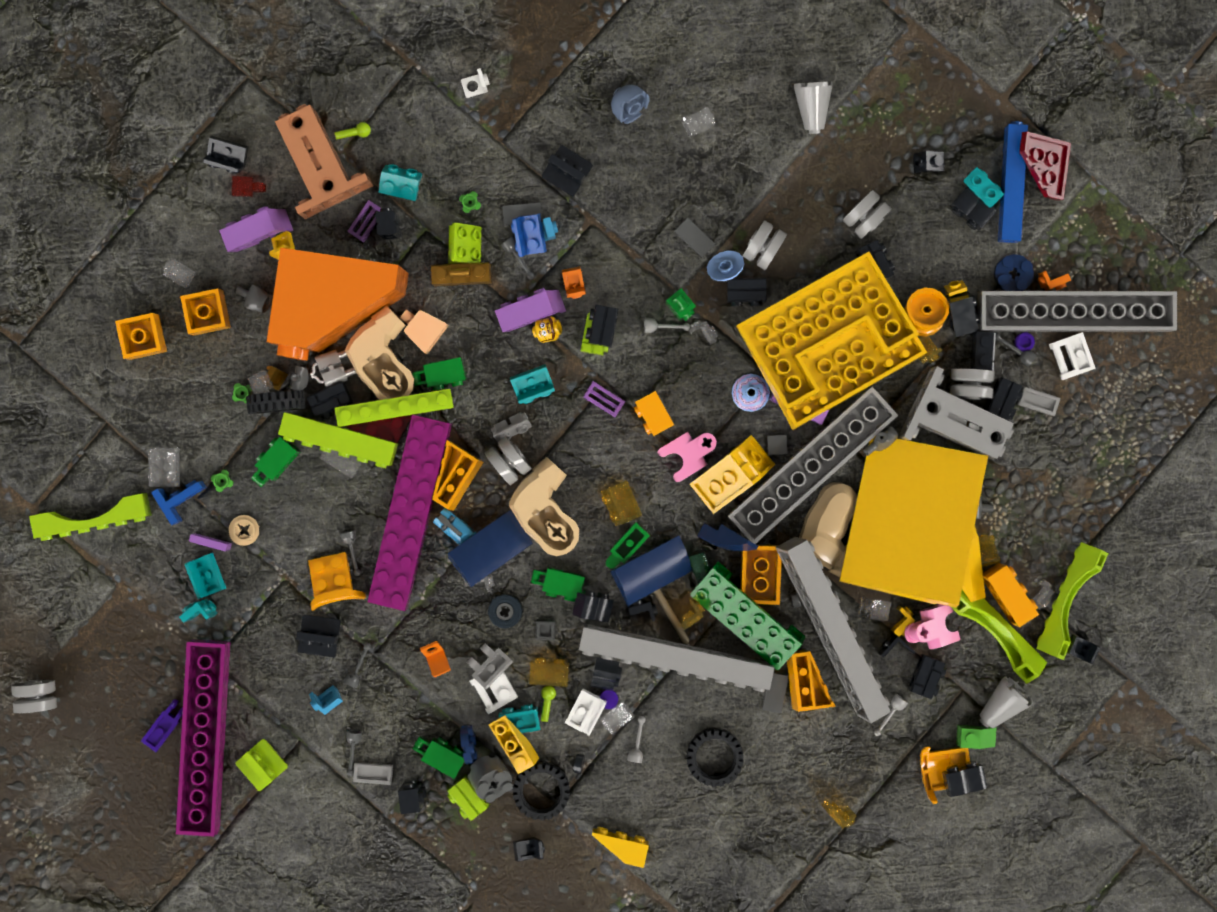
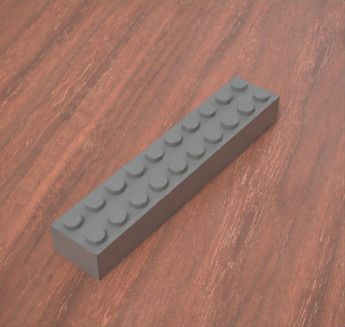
(1077, 311)
(812, 465)
(833, 629)
(677, 657)

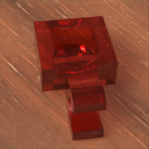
(245, 187)

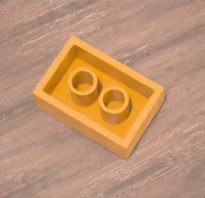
(761, 574)
(1010, 594)

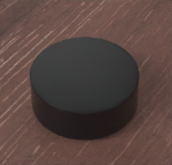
(579, 763)

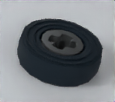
(496, 607)

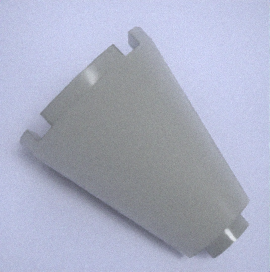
(813, 104)
(1004, 703)

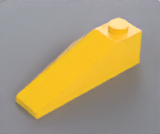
(973, 581)

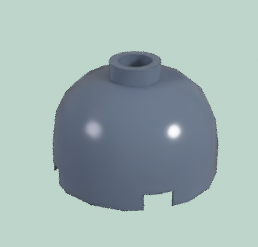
(628, 102)

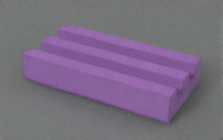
(366, 221)
(586, 396)
(210, 542)

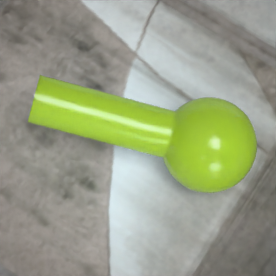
(362, 130)
(548, 693)

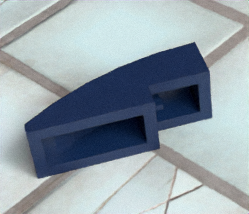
(725, 538)

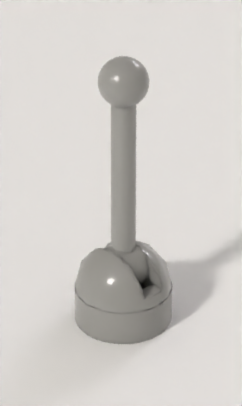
(651, 325)
(898, 703)
(635, 754)

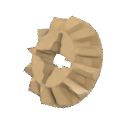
(244, 539)

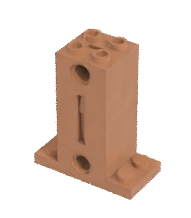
(317, 162)

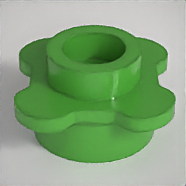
(470, 197)
(238, 388)
(216, 479)

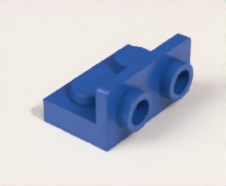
(528, 234)

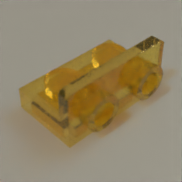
(621, 503)
(692, 617)
(549, 673)
(843, 818)

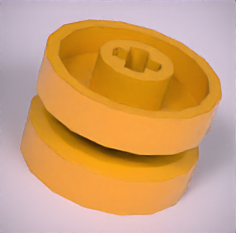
(927, 310)

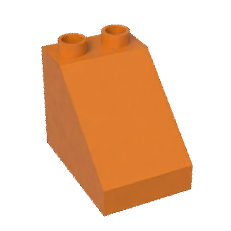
(326, 298)

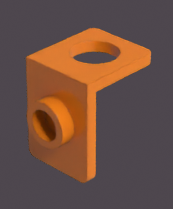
(436, 659)

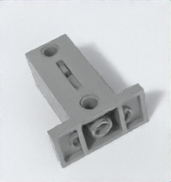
(955, 419)

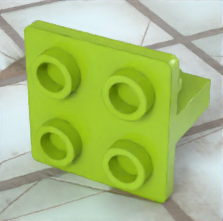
(464, 244)
(261, 764)

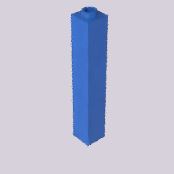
(1012, 185)

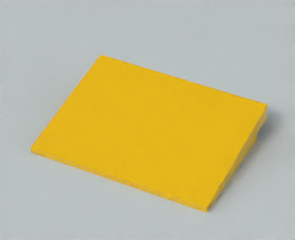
(831, 340)
(914, 521)

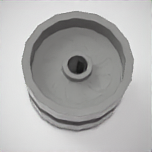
(867, 214)
(764, 245)
(971, 385)
(510, 458)
(35, 696)

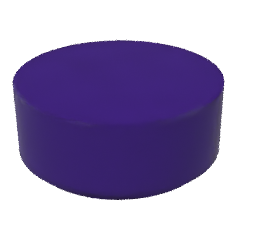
(1024, 341)
(611, 698)

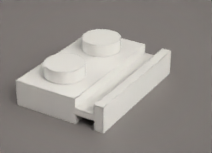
(586, 712)

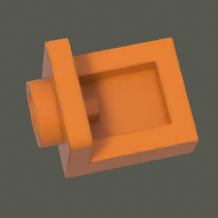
(573, 282)
(1058, 283)

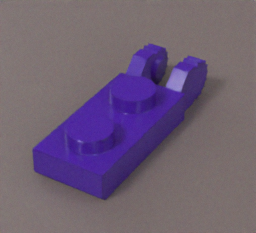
(162, 727)

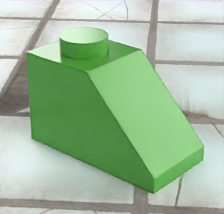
(975, 737)

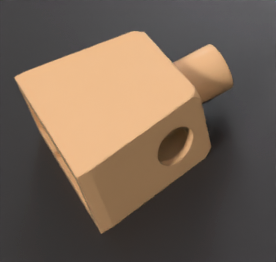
(423, 329)

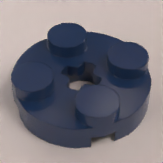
(1023, 268)
(468, 742)

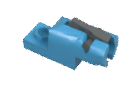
(453, 526)

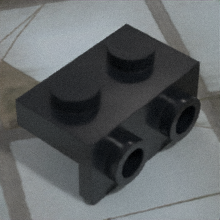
(226, 155)

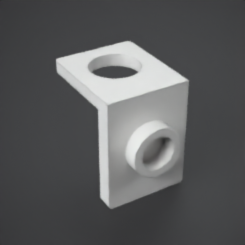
(482, 81)

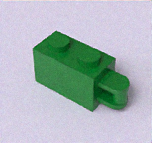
(681, 305)
(442, 374)
(274, 460)
(627, 545)
(559, 583)
(440, 755)

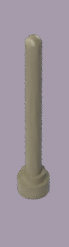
(671, 615)

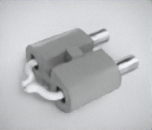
(331, 368)

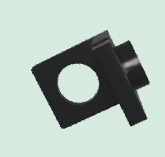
(889, 643)

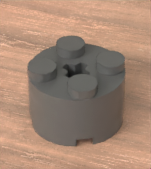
(490, 778)

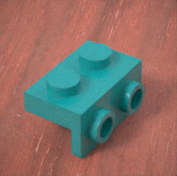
(399, 182)
(983, 187)
(532, 384)
(205, 575)
(205, 607)
(524, 719)

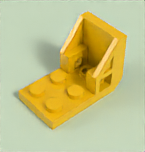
(732, 474)

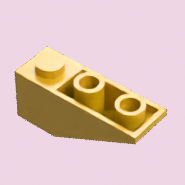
(514, 744)
(626, 848)

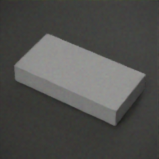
(1039, 401)
(373, 773)

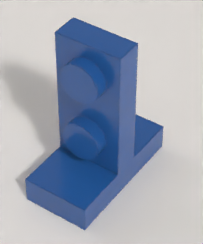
(168, 505)

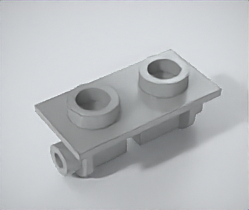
(518, 425)

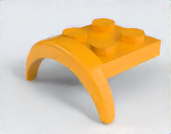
(332, 580)
(935, 762)

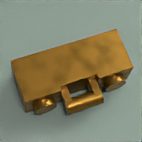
(461, 274)

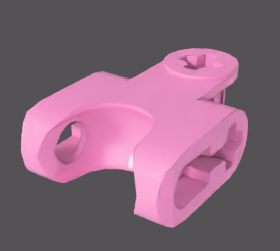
(690, 451)
(932, 628)

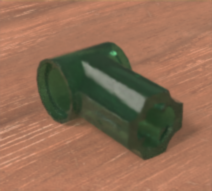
(699, 565)

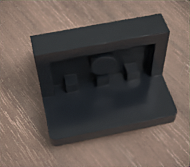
(567, 170)
(318, 635)

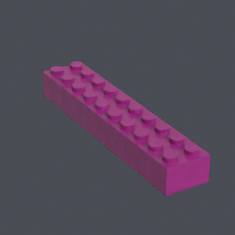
(409, 513)
(203, 737)

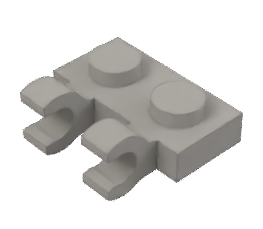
(491, 668)

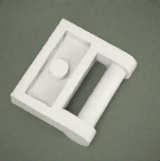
(1078, 355)
(501, 689)

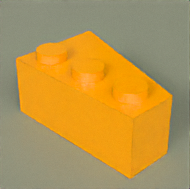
(455, 475)
(806, 683)

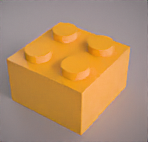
(205, 311)
(141, 336)
(653, 413)

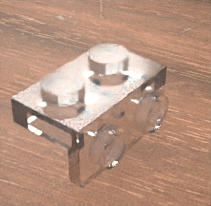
(164, 467)

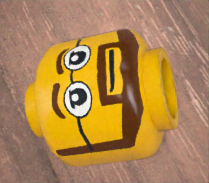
(547, 329)

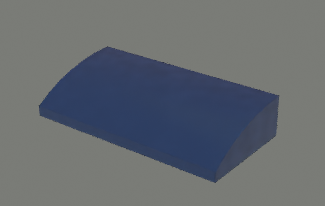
(490, 548)
(652, 570)

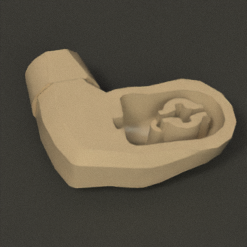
(375, 360)
(540, 513)
(828, 523)

